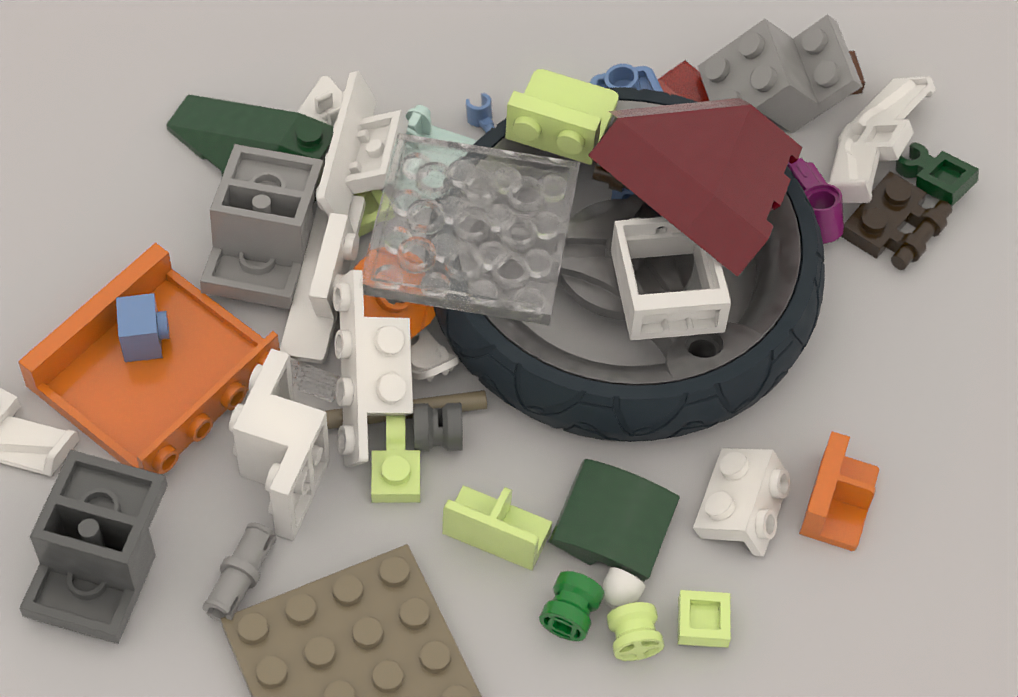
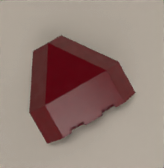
(705, 170)

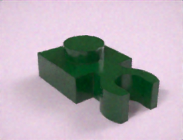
(938, 176)

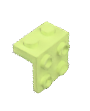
(560, 115)

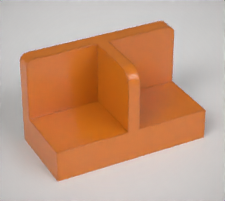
(839, 496)

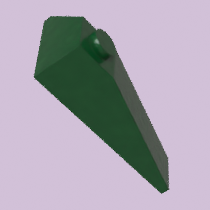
(215, 125)

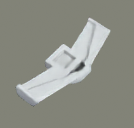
(876, 136)
(30, 443)

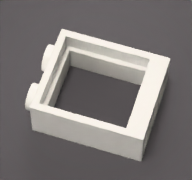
(670, 312)

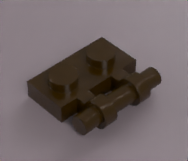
(892, 206)

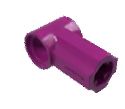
(823, 197)

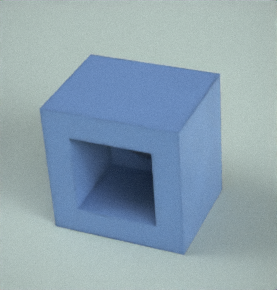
(141, 327)

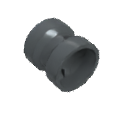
(438, 427)

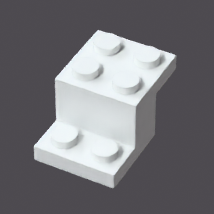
(280, 443)

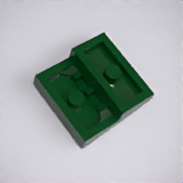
(614, 519)

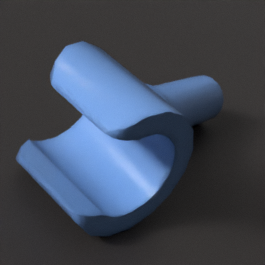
(481, 115)

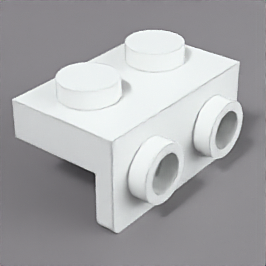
(744, 498)

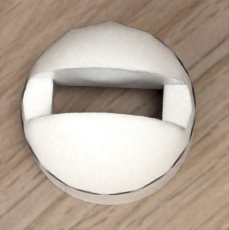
(621, 588)

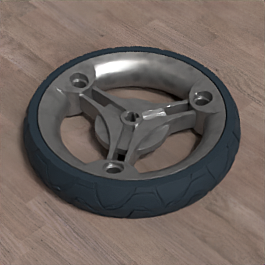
(703, 375)

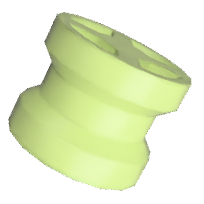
(635, 631)

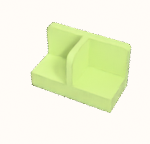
(496, 526)

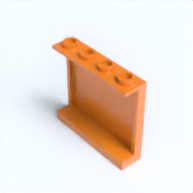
(154, 406)

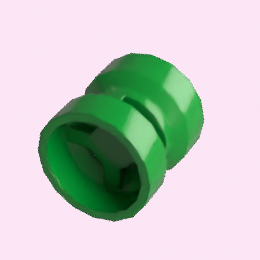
(571, 607)

